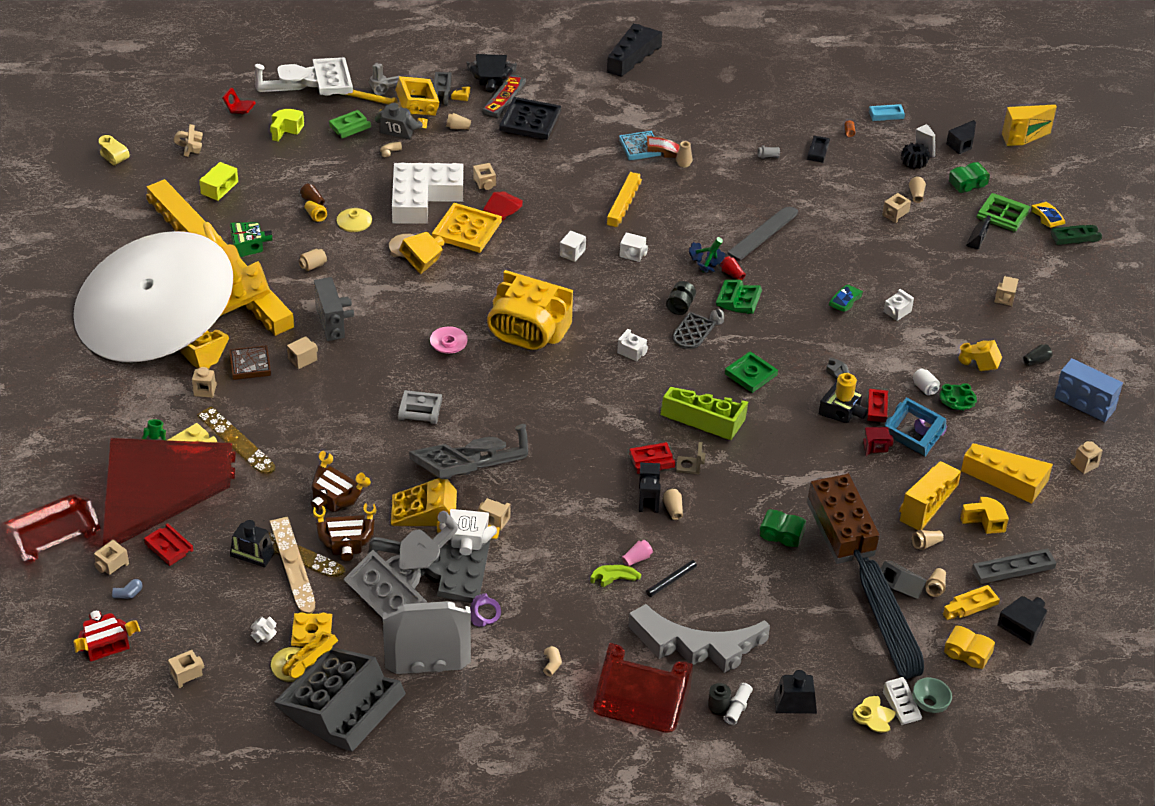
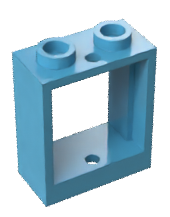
(932, 435)

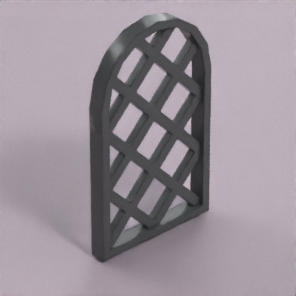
(683, 344)

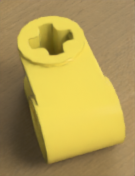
(113, 150)

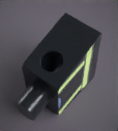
(839, 410)
(252, 544)

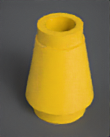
(316, 211)

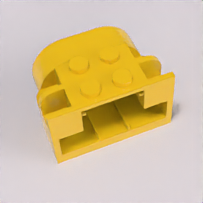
(530, 311)

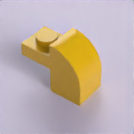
(987, 511)

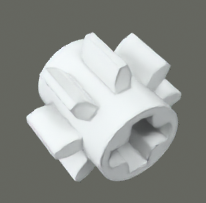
(263, 629)

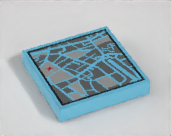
(636, 145)

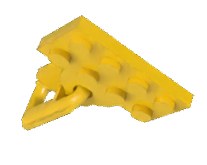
(248, 282)

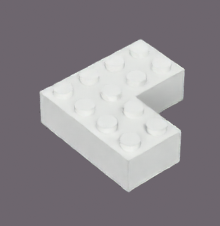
(423, 182)

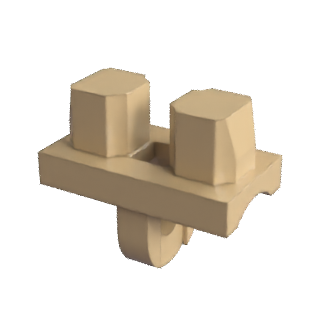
(192, 140)

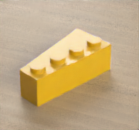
(1007, 471)
(928, 495)

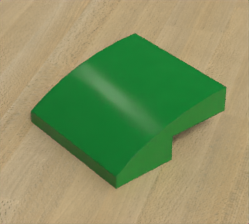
(739, 297)

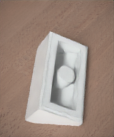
(925, 136)

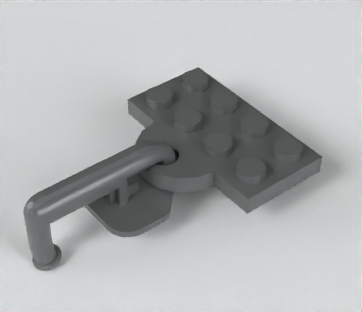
(449, 461)
(458, 574)

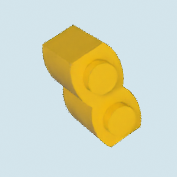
(969, 647)

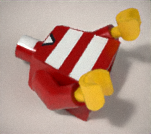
(104, 635)

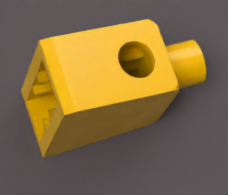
(422, 250)

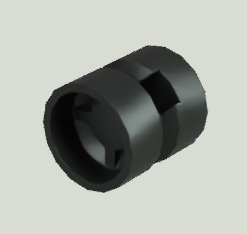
(681, 298)

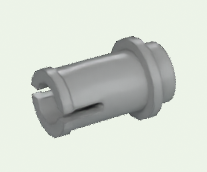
(768, 152)

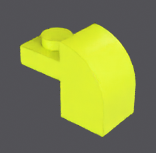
(286, 121)

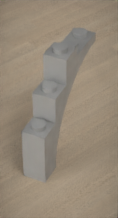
(695, 645)

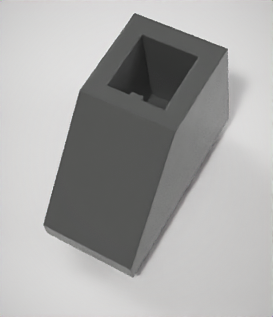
(903, 579)

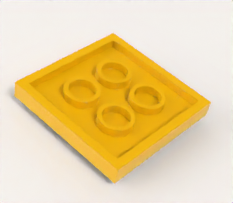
(467, 227)

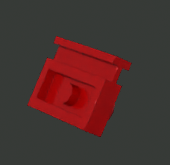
(653, 453)
(168, 544)

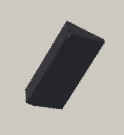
(979, 233)

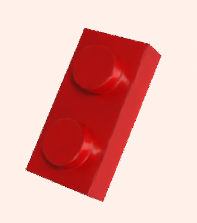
(877, 405)

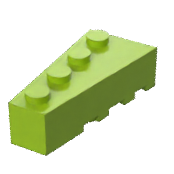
(704, 412)

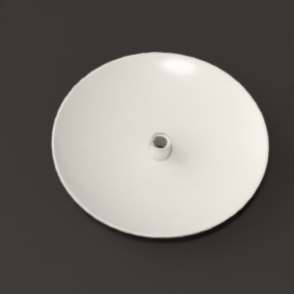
(153, 296)

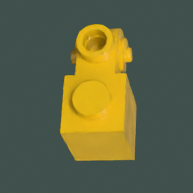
(984, 353)

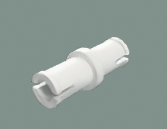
(738, 703)

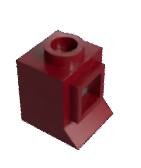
(877, 440)

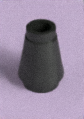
(1037, 355)

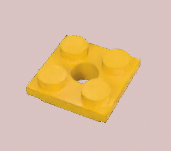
(306, 622)

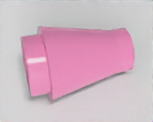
(639, 552)

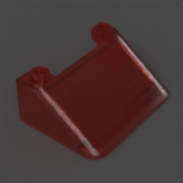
(51, 525)
(641, 693)

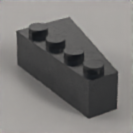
(633, 48)

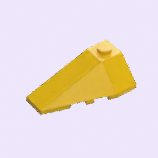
(206, 349)

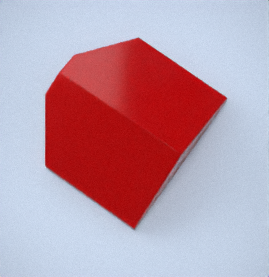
(503, 204)

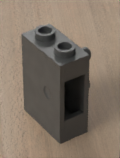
(330, 308)

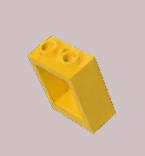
(421, 87)

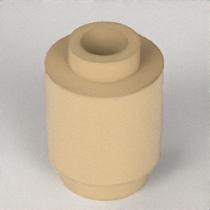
(312, 259)

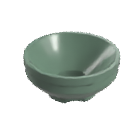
(932, 689)

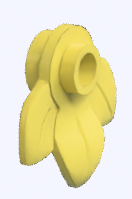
(875, 716)

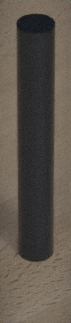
(671, 578)

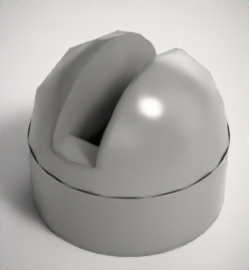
(717, 316)

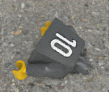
(398, 121)

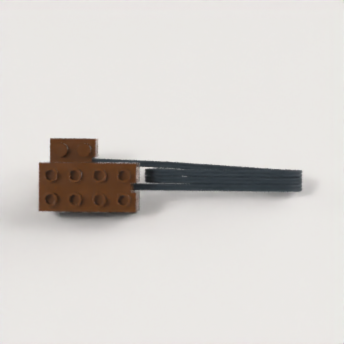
(852, 534)

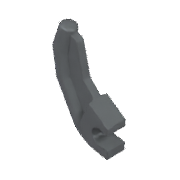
(836, 367)

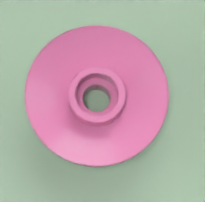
(448, 340)

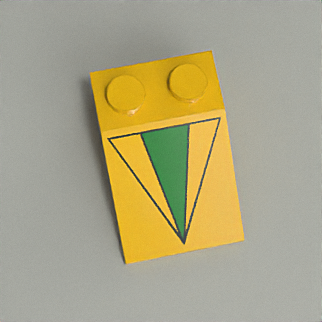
(1027, 123)

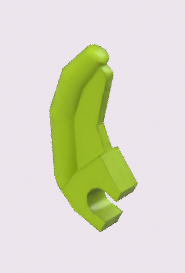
(612, 572)

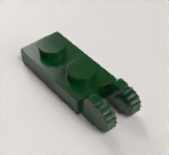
(1076, 234)

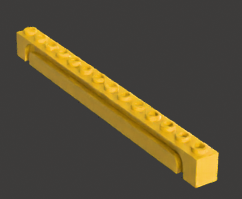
(184, 218)

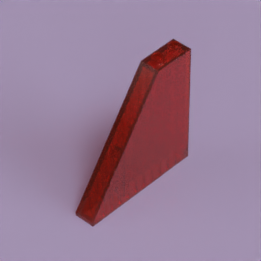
(159, 480)

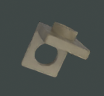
(696, 462)

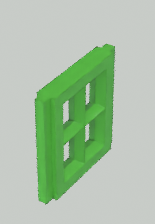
(1007, 203)

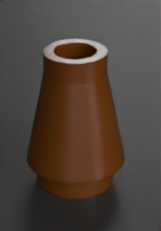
(310, 193)

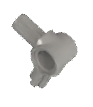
(379, 82)

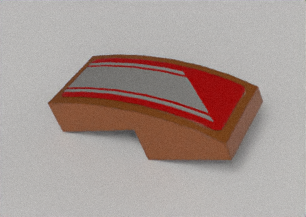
(668, 147)

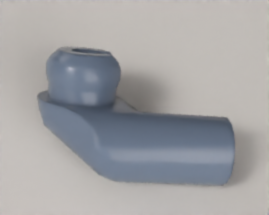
(129, 590)

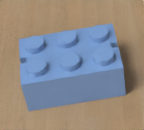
(1088, 390)

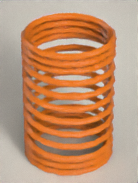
(851, 129)

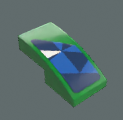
(845, 298)

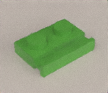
(350, 124)

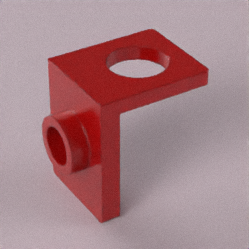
(237, 106)

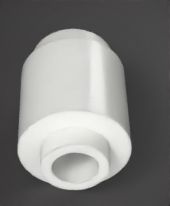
(926, 382)

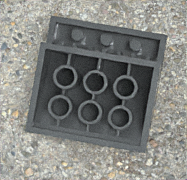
(341, 697)

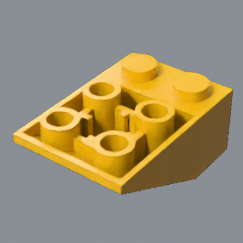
(423, 503)

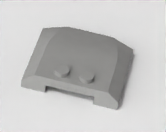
(427, 638)

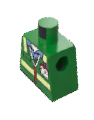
(249, 238)

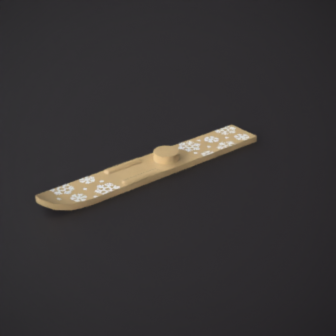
(293, 565)

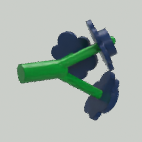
(714, 255)

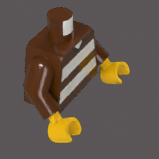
(334, 488)
(347, 533)

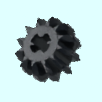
(915, 155)

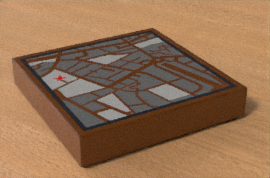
(250, 362)

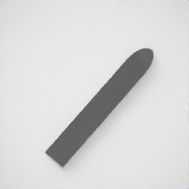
(763, 233)

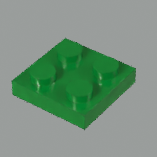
(751, 372)

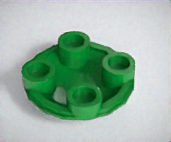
(958, 396)

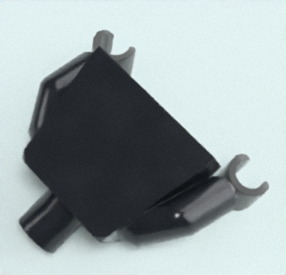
(491, 70)

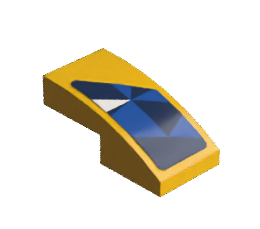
(1049, 215)

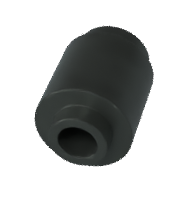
(719, 698)

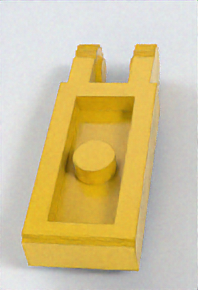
(308, 654)

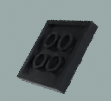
(530, 118)

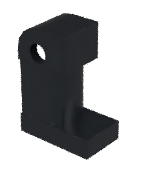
(649, 484)

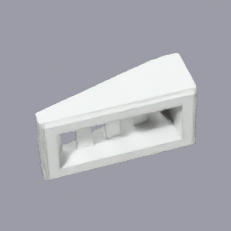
(897, 688)

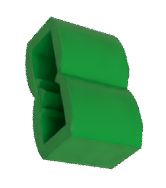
(969, 177)
(782, 528)

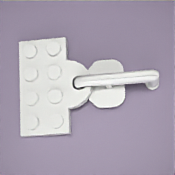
(327, 74)

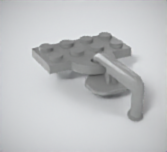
(394, 582)

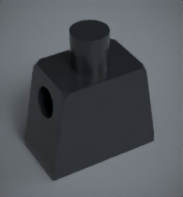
(1023, 618)
(795, 694)

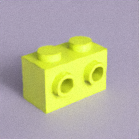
(218, 181)

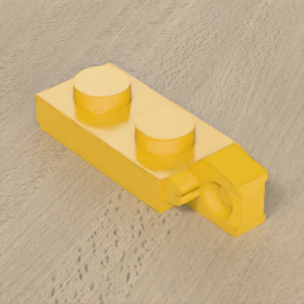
(971, 603)

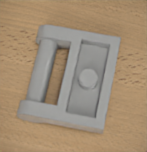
(420, 402)

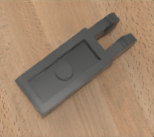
(442, 85)

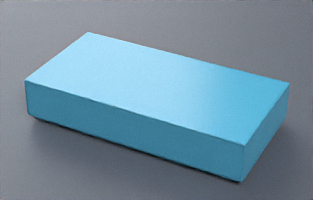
(886, 112)

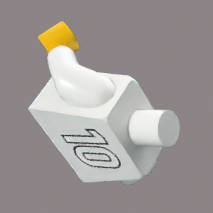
(472, 530)

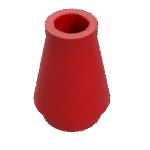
(732, 268)

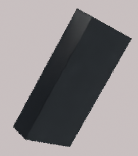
(818, 149)

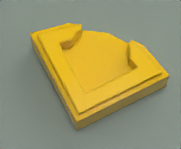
(462, 95)

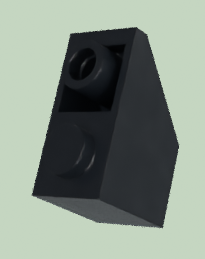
(962, 137)

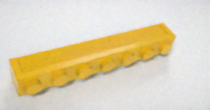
(624, 199)

